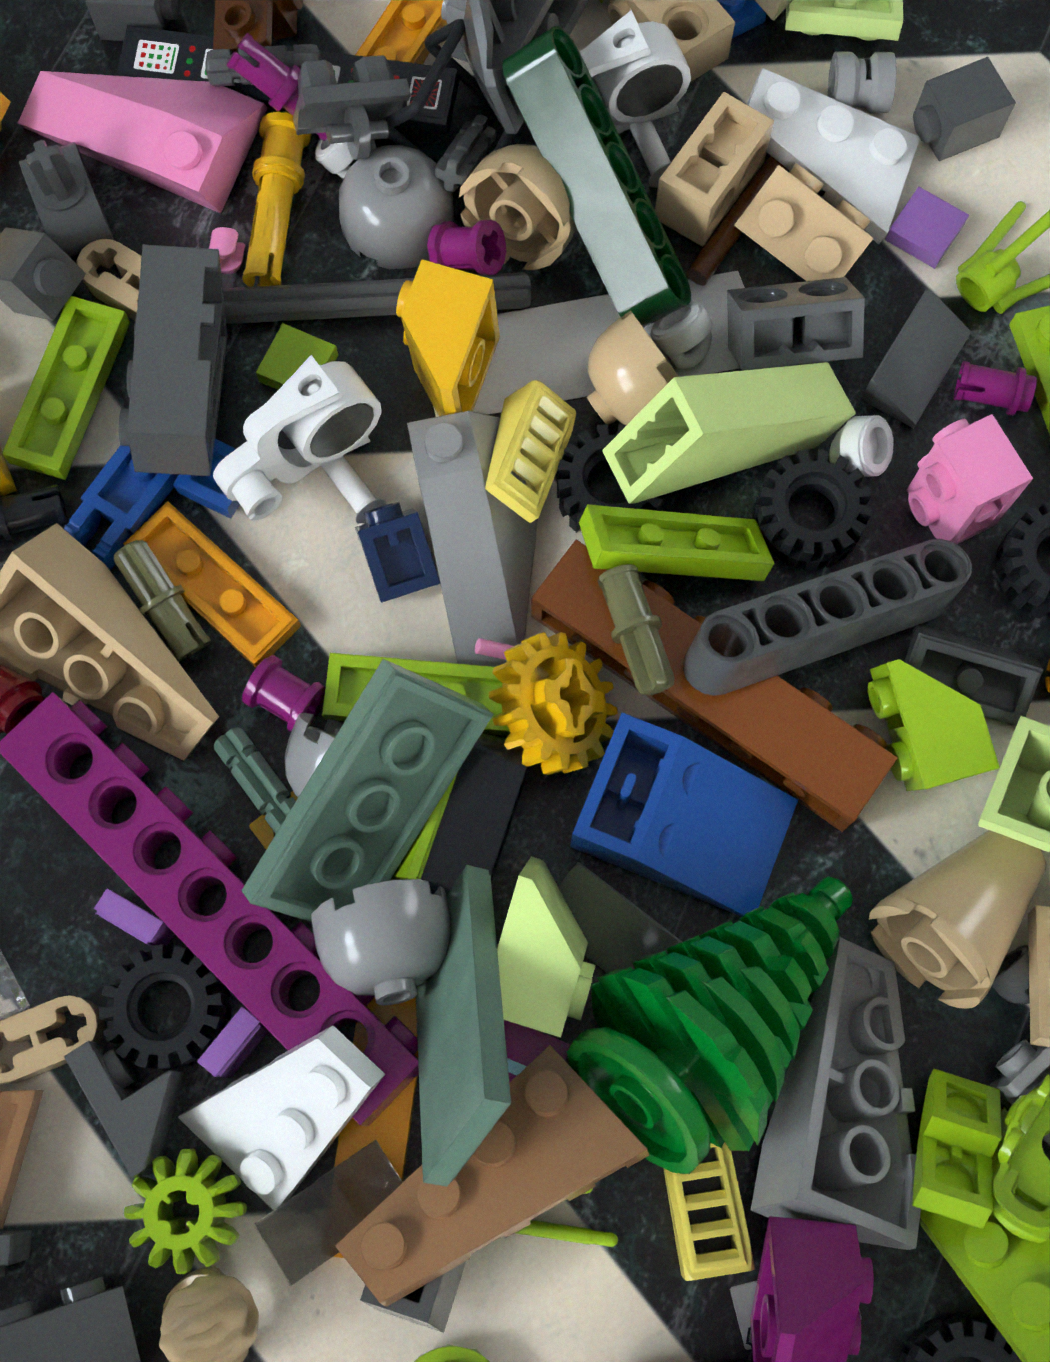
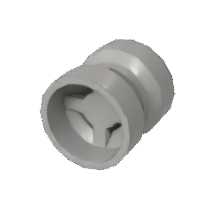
(863, 80)

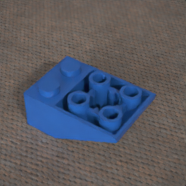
(683, 817)

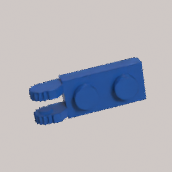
(121, 498)

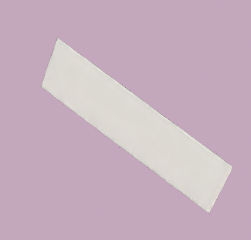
(556, 341)

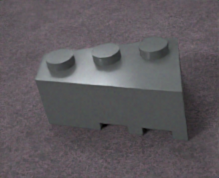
(176, 362)
(85, 1328)

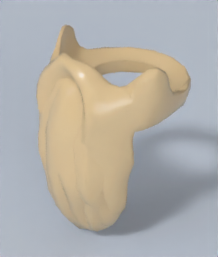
(208, 1319)

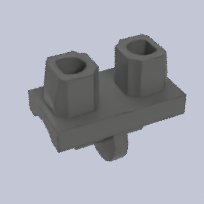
(349, 110)

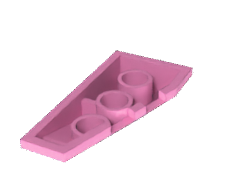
(157, 129)

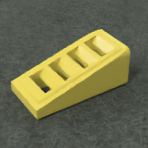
(531, 443)
(714, 1263)

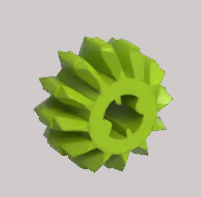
(169, 1230)

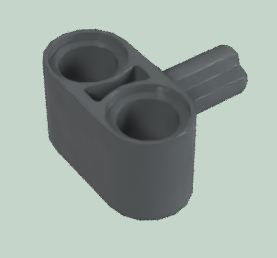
(65, 196)

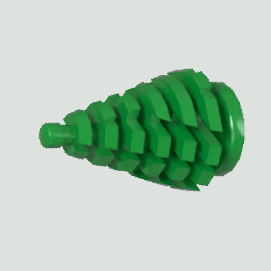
(705, 1033)

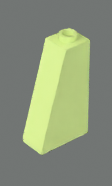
(725, 425)

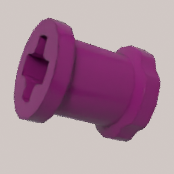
(472, 247)
(282, 692)

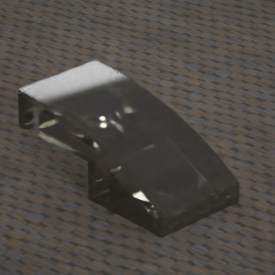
(311, 1223)

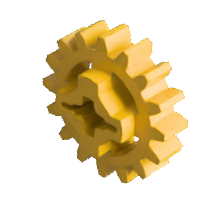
(555, 709)

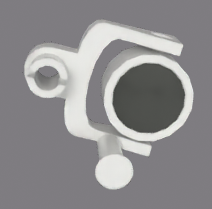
(640, 81)
(325, 416)

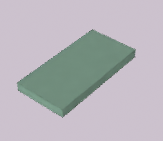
(368, 793)
(462, 1036)

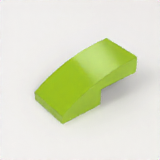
(956, 1149)

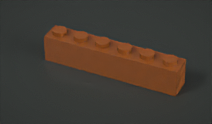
(766, 725)

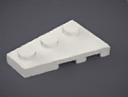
(839, 145)
(285, 1114)

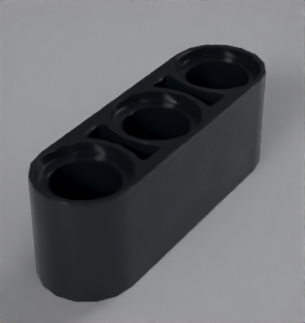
(477, 812)

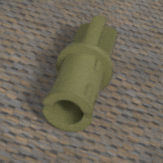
(161, 599)
(636, 629)

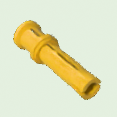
(278, 178)

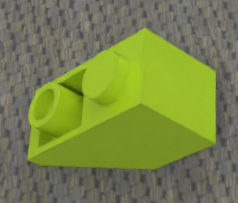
(930, 726)

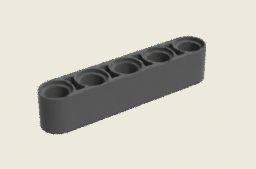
(825, 616)

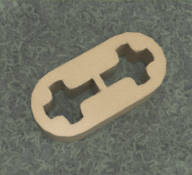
(108, 288)
(35, 1024)

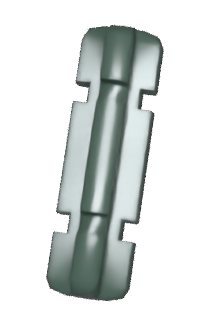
(255, 776)

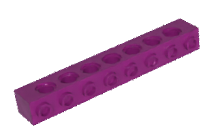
(43, 753)

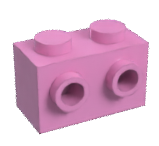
(967, 480)

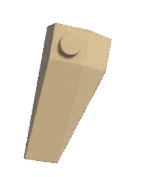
(85, 636)

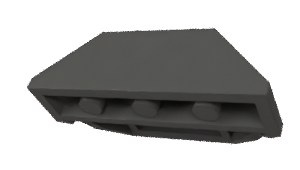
(498, 30)

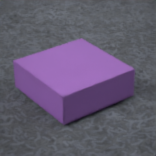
(926, 227)
(133, 919)
(233, 1044)

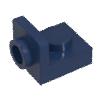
(396, 551)

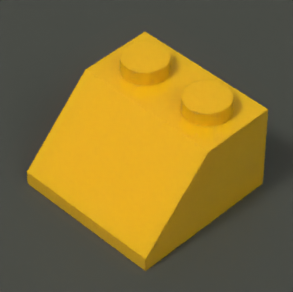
(449, 333)

